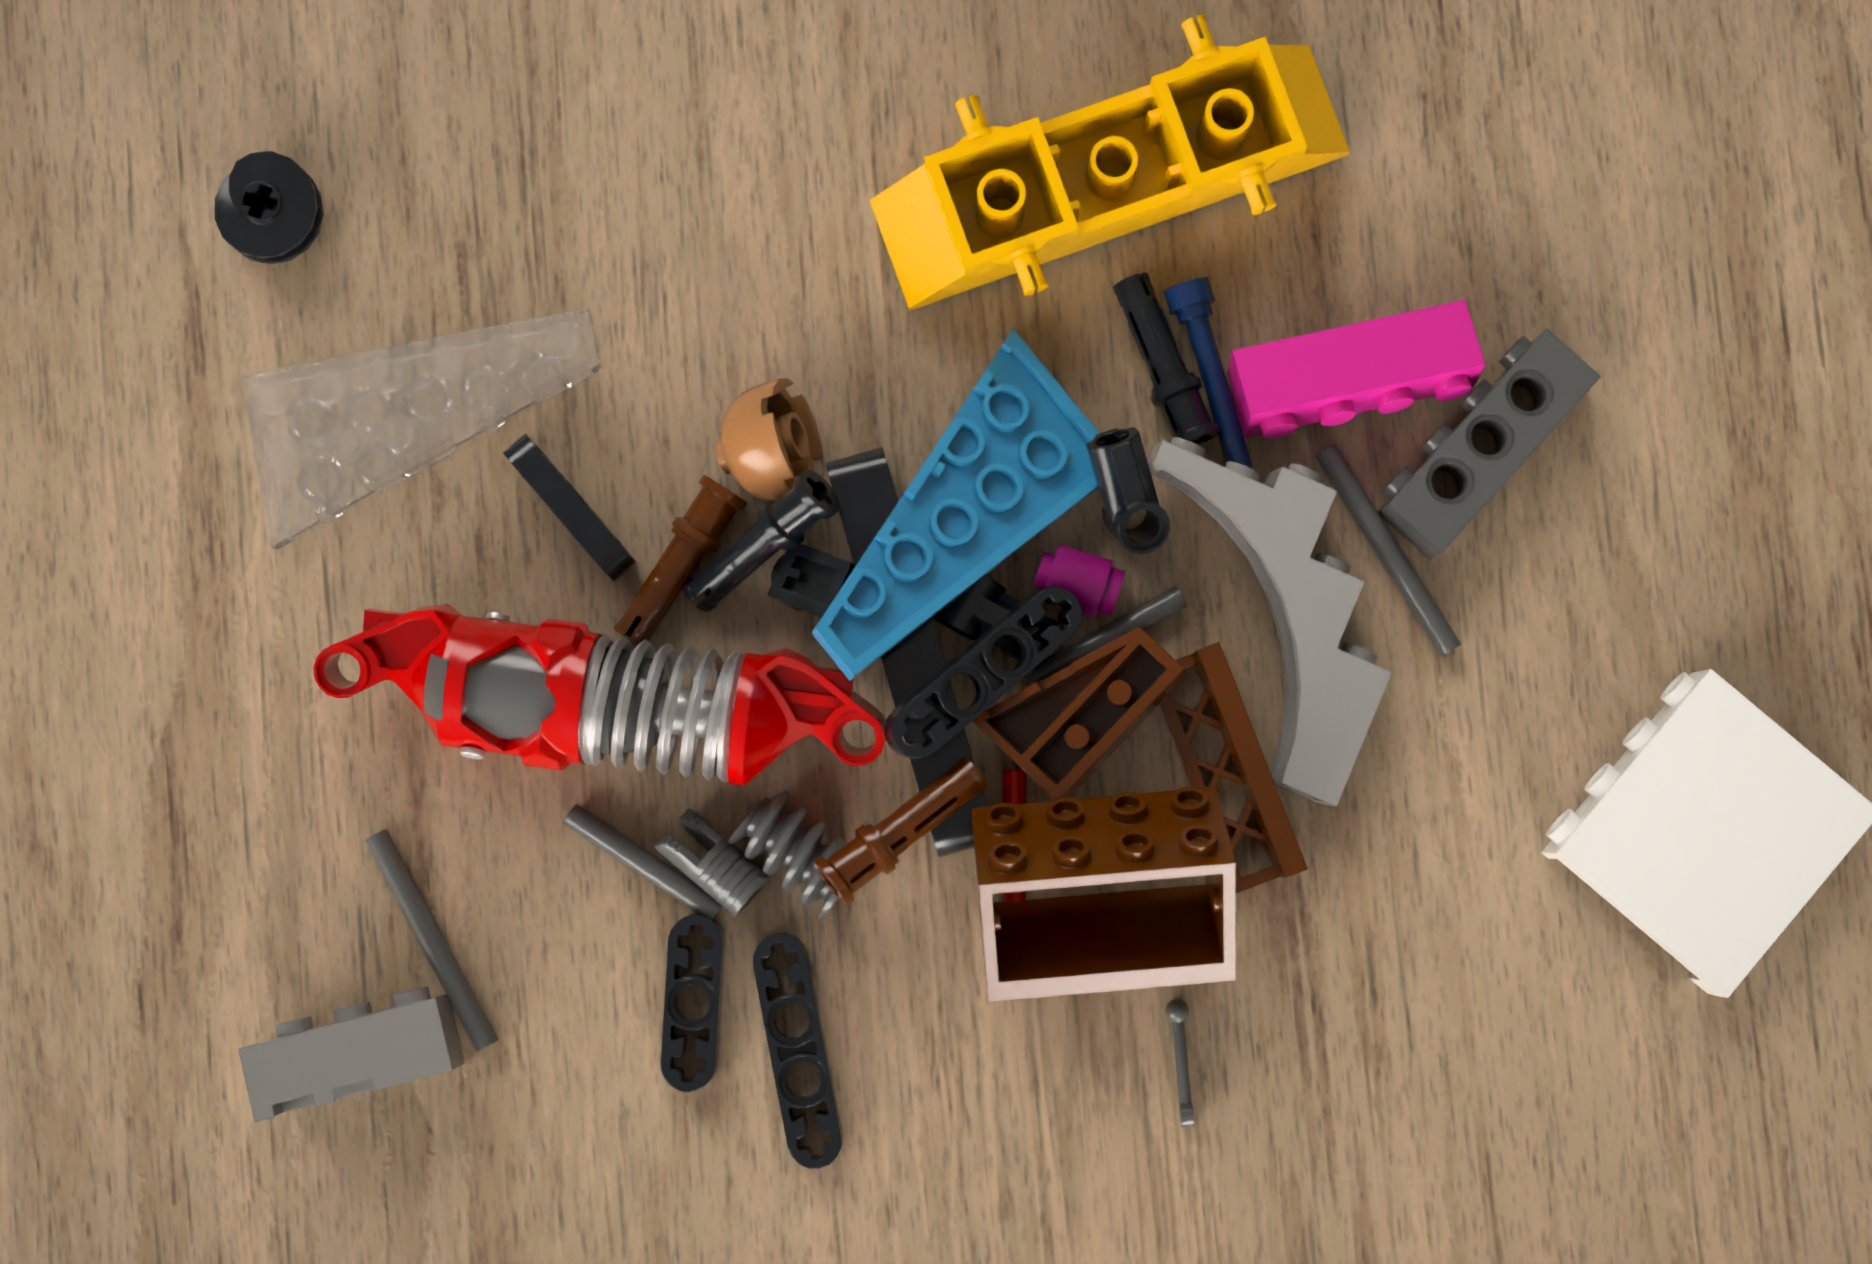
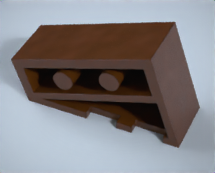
(1082, 713)

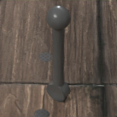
(1177, 1013)

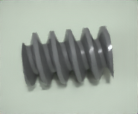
(789, 847)

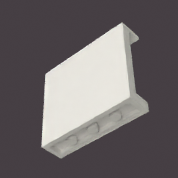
(1710, 829)

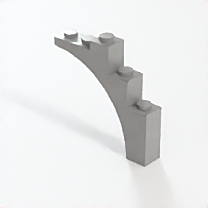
(1276, 526)

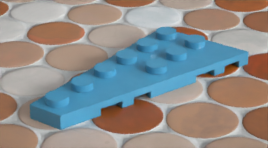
(984, 492)

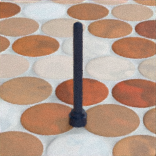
(1192, 305)

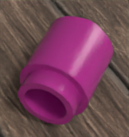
(1084, 575)

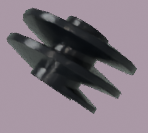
(261, 182)

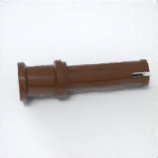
(694, 536)
(878, 846)

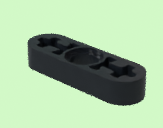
(569, 507)
(704, 1048)

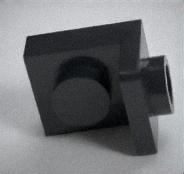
(808, 579)

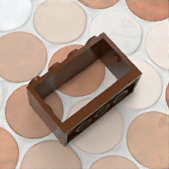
(1105, 937)

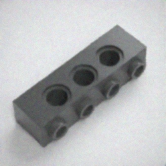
(1557, 384)

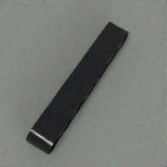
(865, 504)

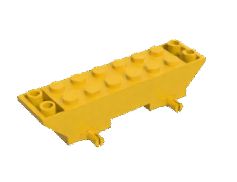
(1108, 169)

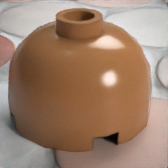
(768, 439)

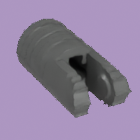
(723, 871)

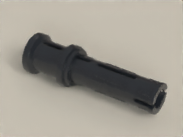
(1174, 387)
(778, 527)

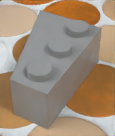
(352, 1054)

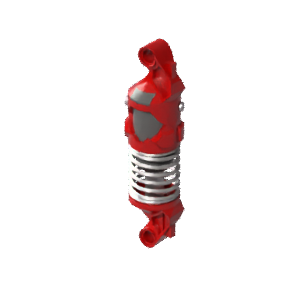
(579, 696)

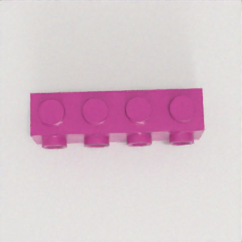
(1355, 370)

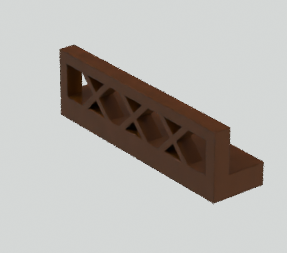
(1247, 759)

